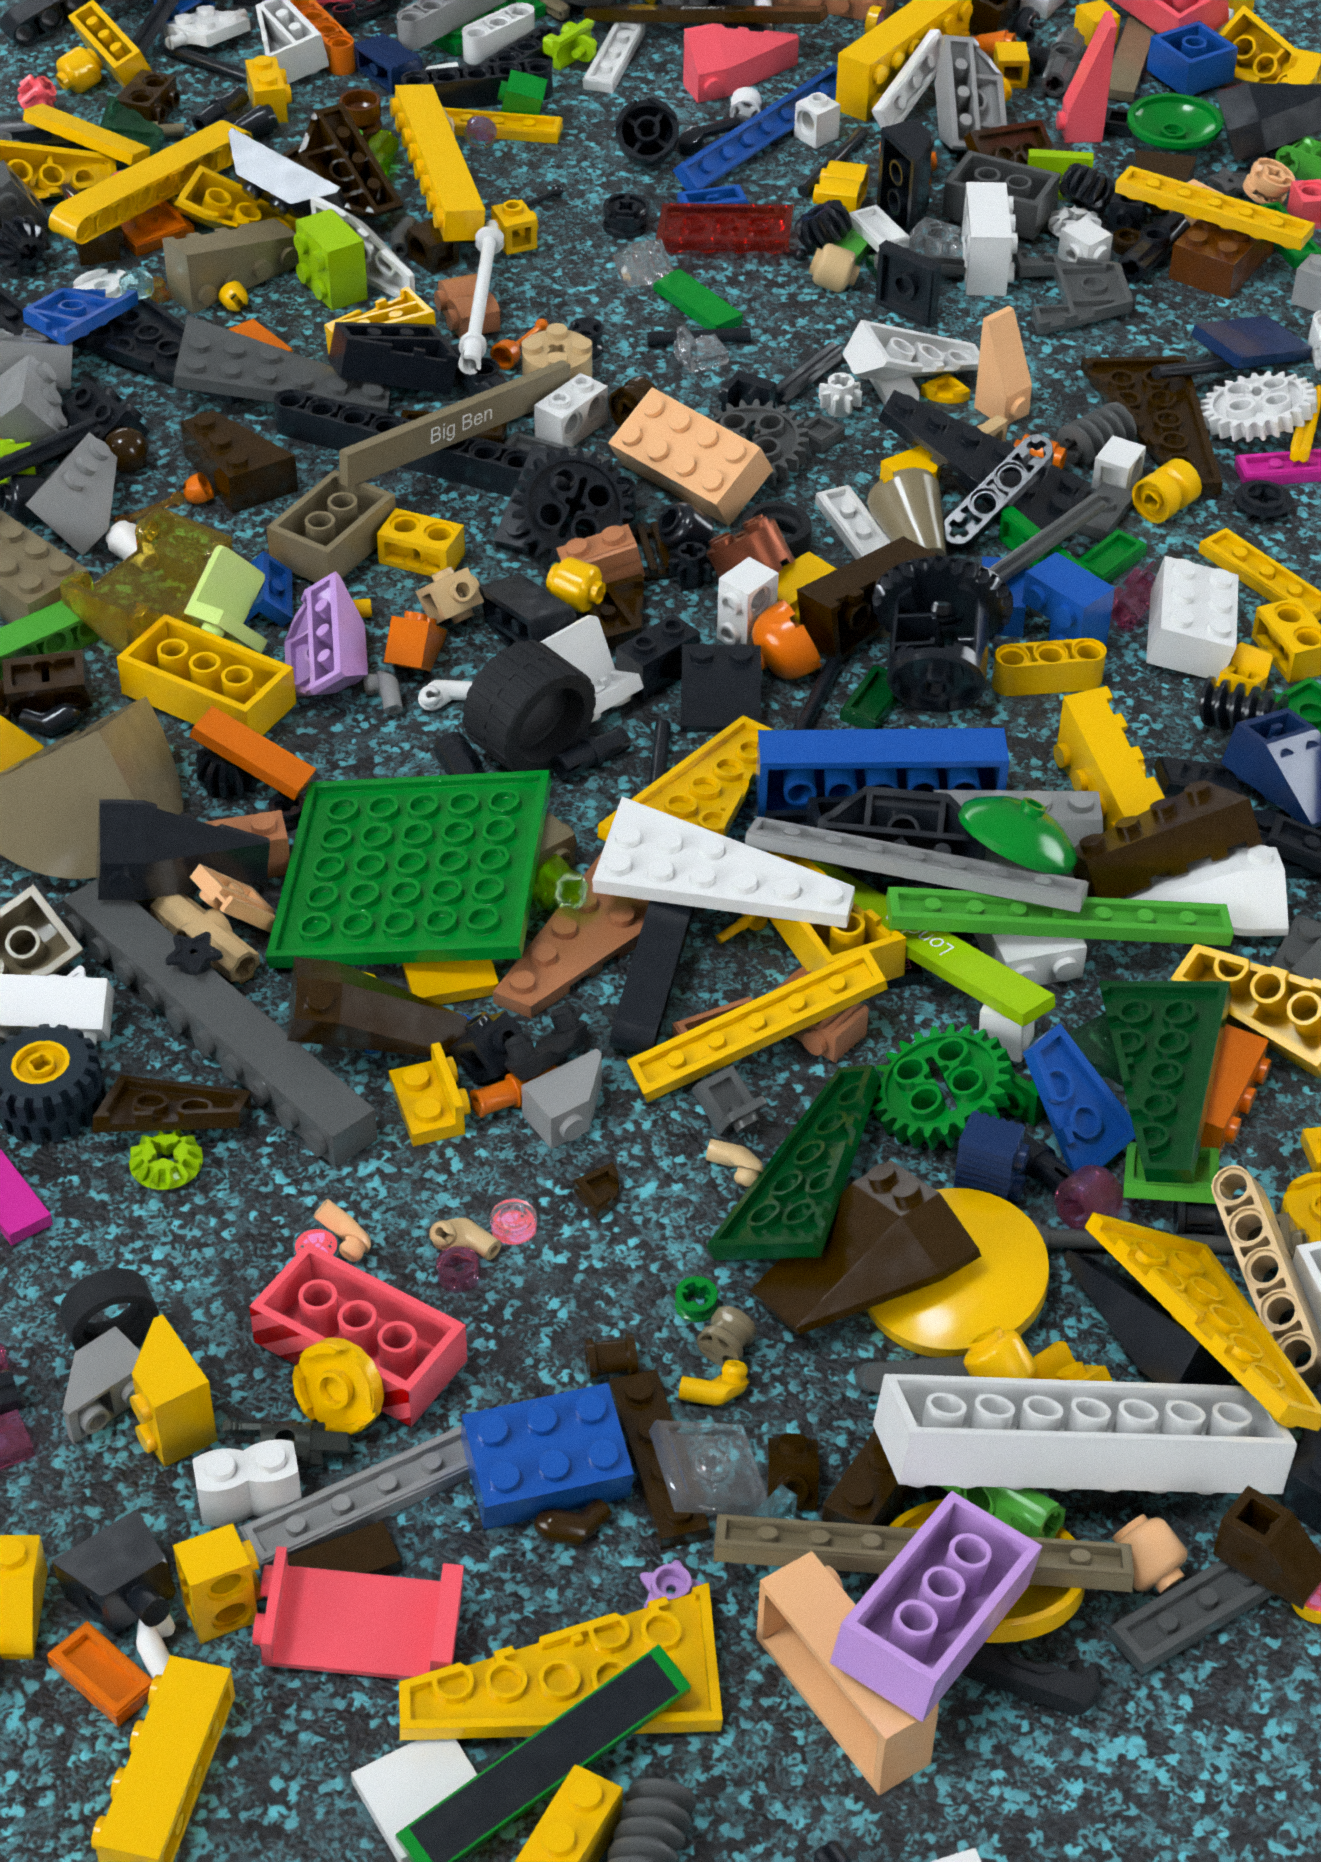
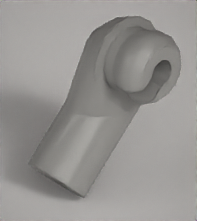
(388, 689)

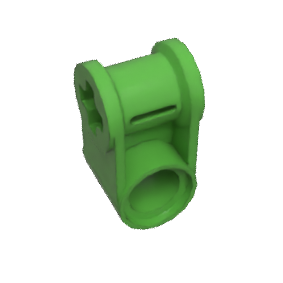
(1302, 158)

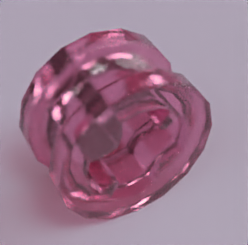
(457, 1281)

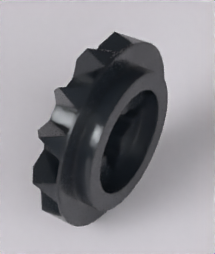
(1276, 498)

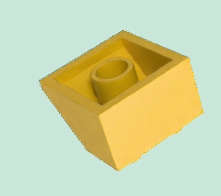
(171, 1397)

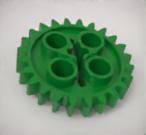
(973, 1069)

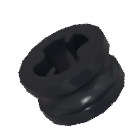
(283, 802)

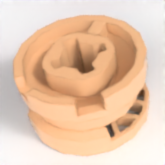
(1269, 180)

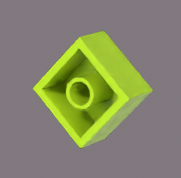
(331, 259)

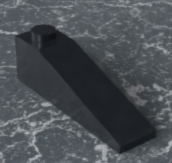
(1268, 115)
(155, 852)
(1146, 1327)

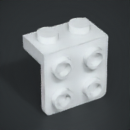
(587, 650)

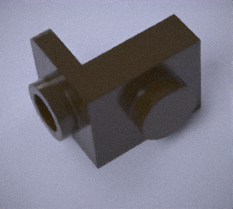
(795, 1465)

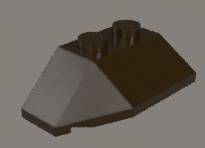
(342, 156)

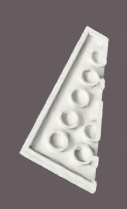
(684, 864)

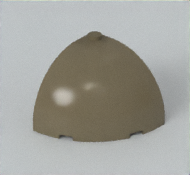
(54, 794)

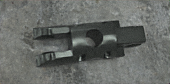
(310, 1438)

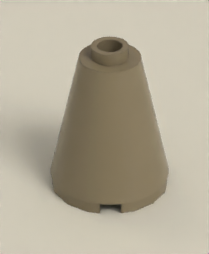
(910, 508)

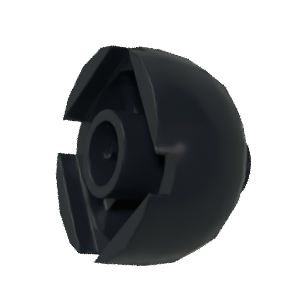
(647, 131)

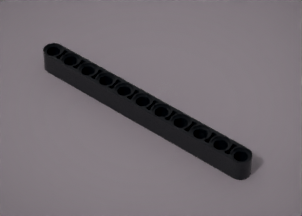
(468, 462)

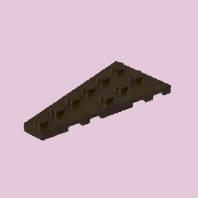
(1163, 410)

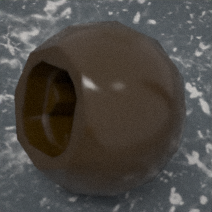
(129, 447)

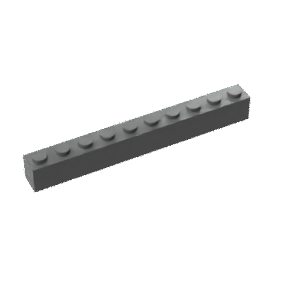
(224, 1026)

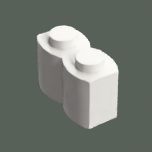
(246, 1482)

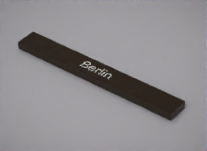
(707, 13)

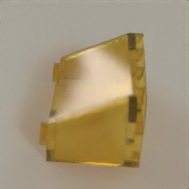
(148, 582)

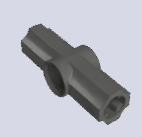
(1062, 62)

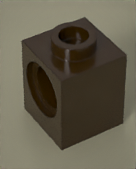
(429, 249)

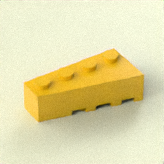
(1099, 758)
(823, 944)
(1265, 1002)

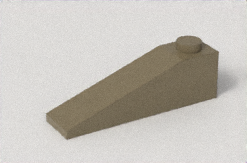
(34, 937)

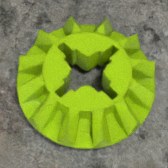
(163, 1173)

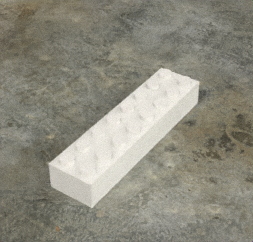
(1080, 1435)

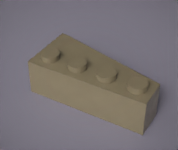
(206, 262)

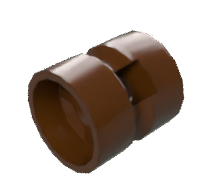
(364, 109)

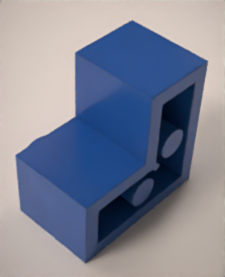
(1069, 597)

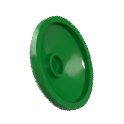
(1174, 121)
(1020, 832)

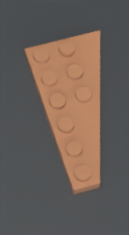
(570, 948)

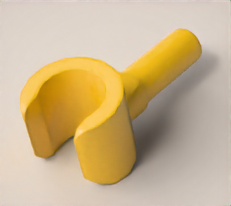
(753, 921)

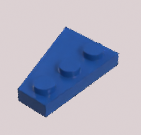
(1078, 1102)

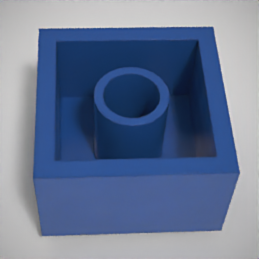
(1192, 58)

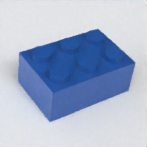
(546, 1455)

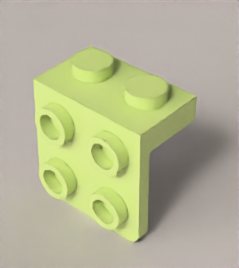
(225, 598)

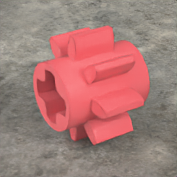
(36, 91)

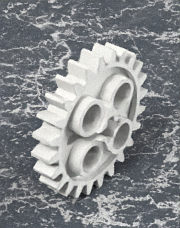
(1259, 406)

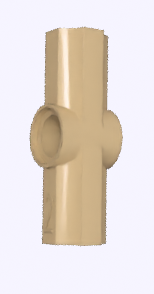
(187, 918)

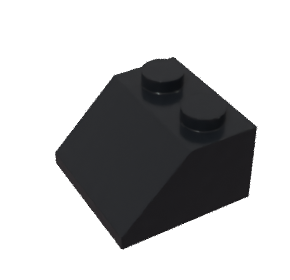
(719, 685)

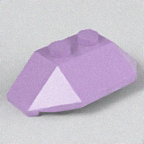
(326, 640)

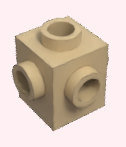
(450, 595)

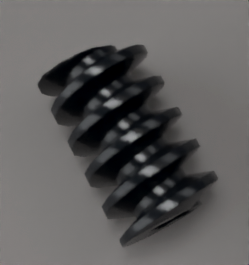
(1227, 708)

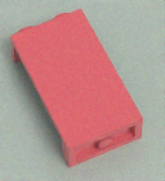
(357, 1620)

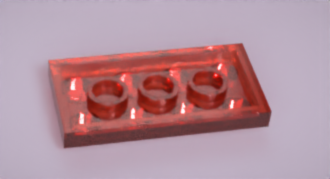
(726, 227)

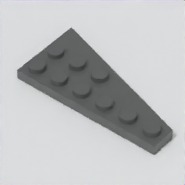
(243, 367)

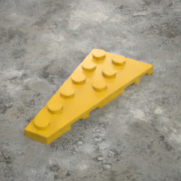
(708, 783)
(1212, 1308)
(535, 1684)

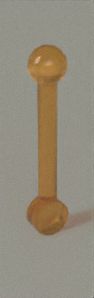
(176, 498)

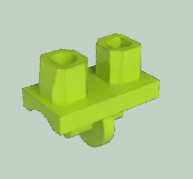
(571, 45)

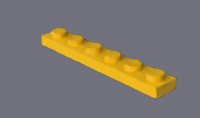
(1215, 208)
(757, 1024)

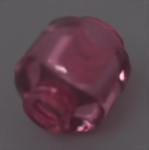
(1086, 1192)

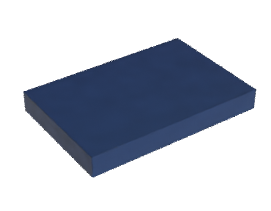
(1251, 341)

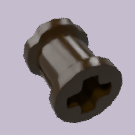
(610, 1356)

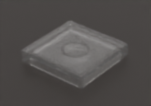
(708, 1467)

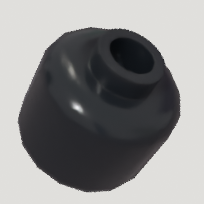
(16, 493)
(685, 524)

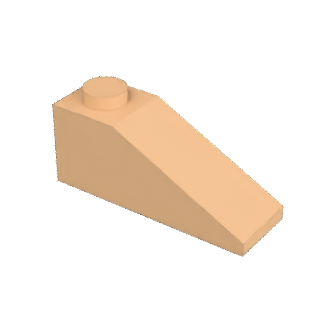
(1003, 372)

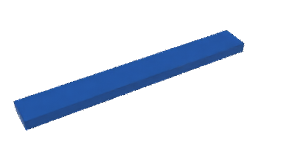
(751, 136)

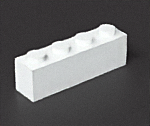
(56, 1000)

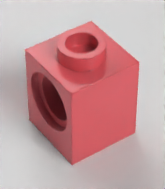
(1305, 200)

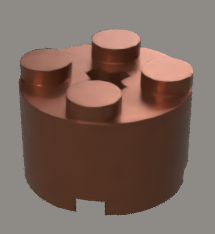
(759, 540)

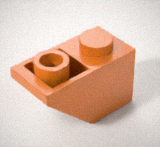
(414, 641)

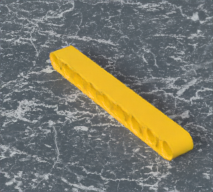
(142, 184)

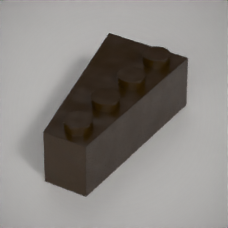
(840, 605)

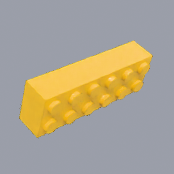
(877, 57)

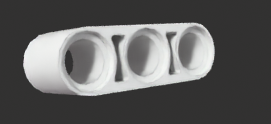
(496, 31)

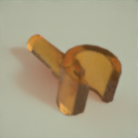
(160, 292)

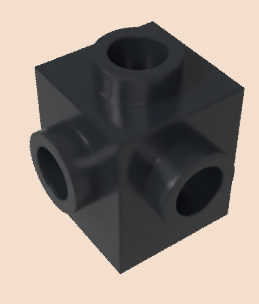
(482, 1047)

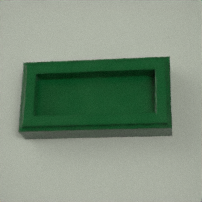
(870, 701)

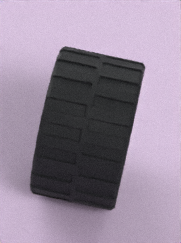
(528, 706)

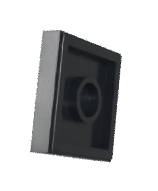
(908, 283)

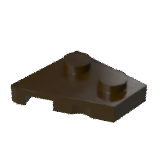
(621, 610)

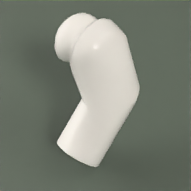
(152, 1647)

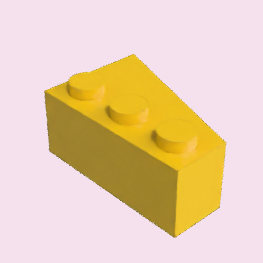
(404, 309)

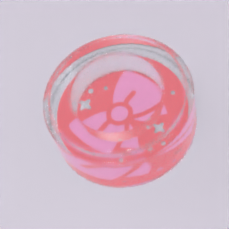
(513, 1221)

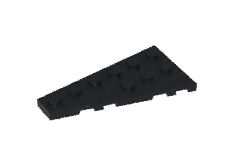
(144, 340)
(977, 454)

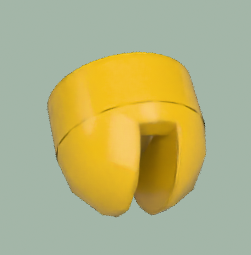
(228, 291)

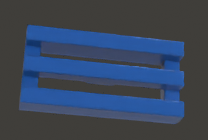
(719, 195)

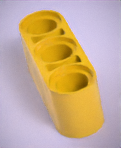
(1048, 667)

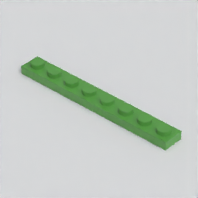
(1098, 918)

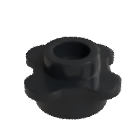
(1038, 56)

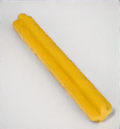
(1304, 436)

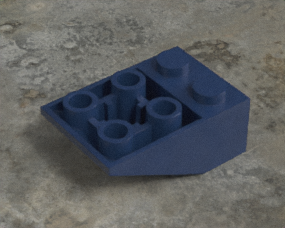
(1280, 760)

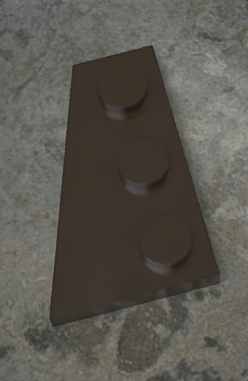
(1010, 141)
(169, 1105)

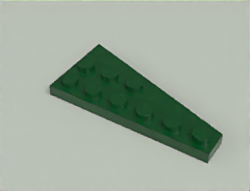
(1167, 1059)
(800, 1187)

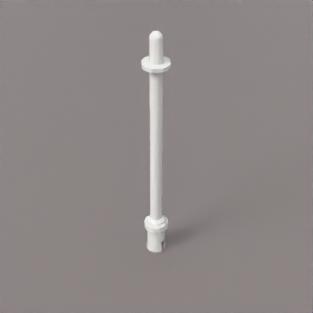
(473, 344)

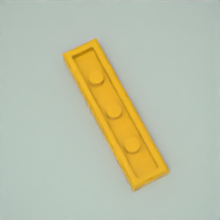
(512, 125)
(86, 134)
(1259, 570)

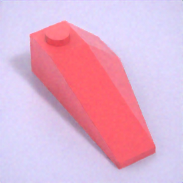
(727, 59)
(1087, 95)

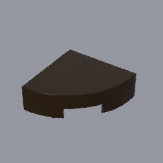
(598, 1190)

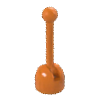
(506, 348)

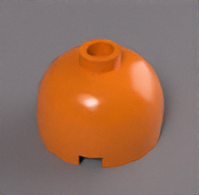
(784, 643)

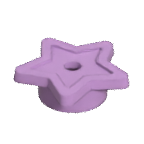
(668, 1576)

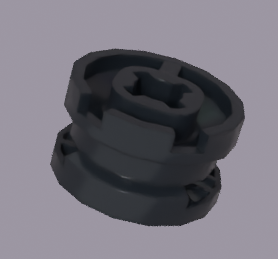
(625, 215)

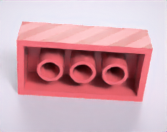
(326, 1297)

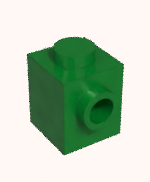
(522, 93)

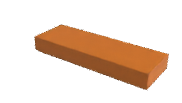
(252, 752)

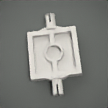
(205, 27)

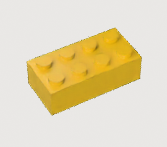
(192, 669)

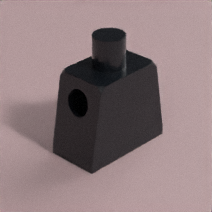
(118, 1575)

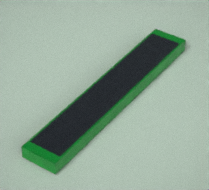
(544, 1760)

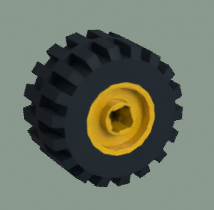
(49, 1083)

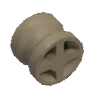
(727, 1335)

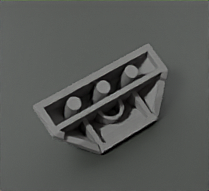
(967, 91)

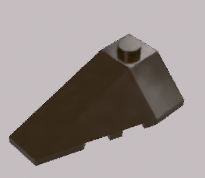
(358, 1011)

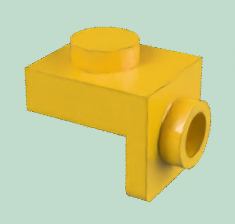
(1248, 666)

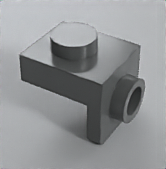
(728, 1101)

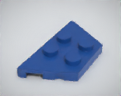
(75, 312)

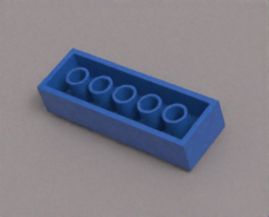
(843, 761)

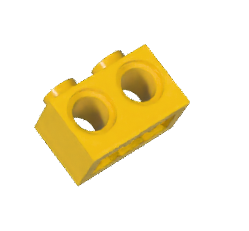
(420, 542)
(1292, 636)
(218, 1582)

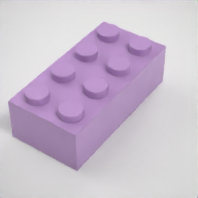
(935, 1605)

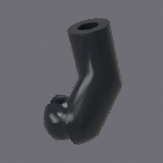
(1024, 23)

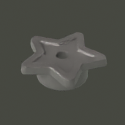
(1228, 182)

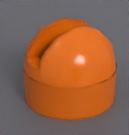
(197, 489)

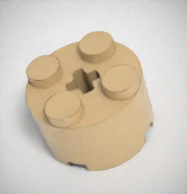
(554, 345)

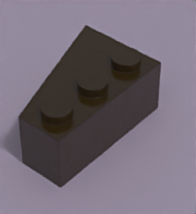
(237, 461)

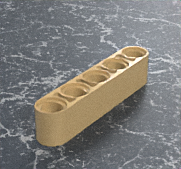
(1261, 1255)

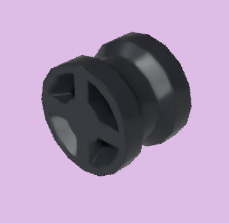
(591, 329)

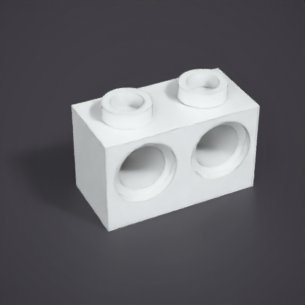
(572, 411)
(741, 599)

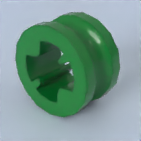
(700, 1288)

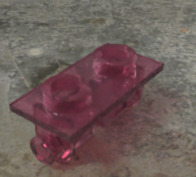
(1134, 601)

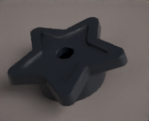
(193, 963)

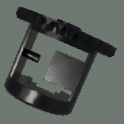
(935, 639)

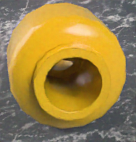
(79, 69)
(576, 583)
(999, 1355)

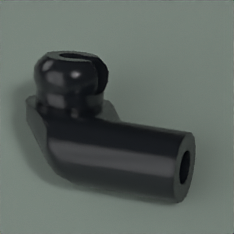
(53, 721)

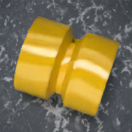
(1166, 490)

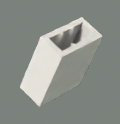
(1037, 958)

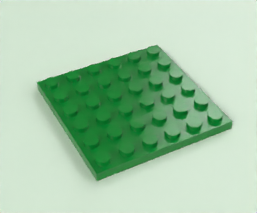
(412, 869)

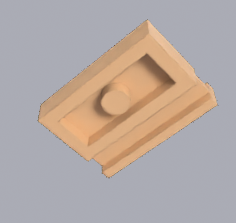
(233, 898)

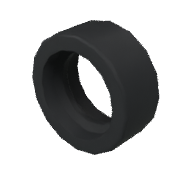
(789, 519)
(102, 1291)

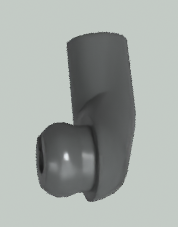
(398, 236)

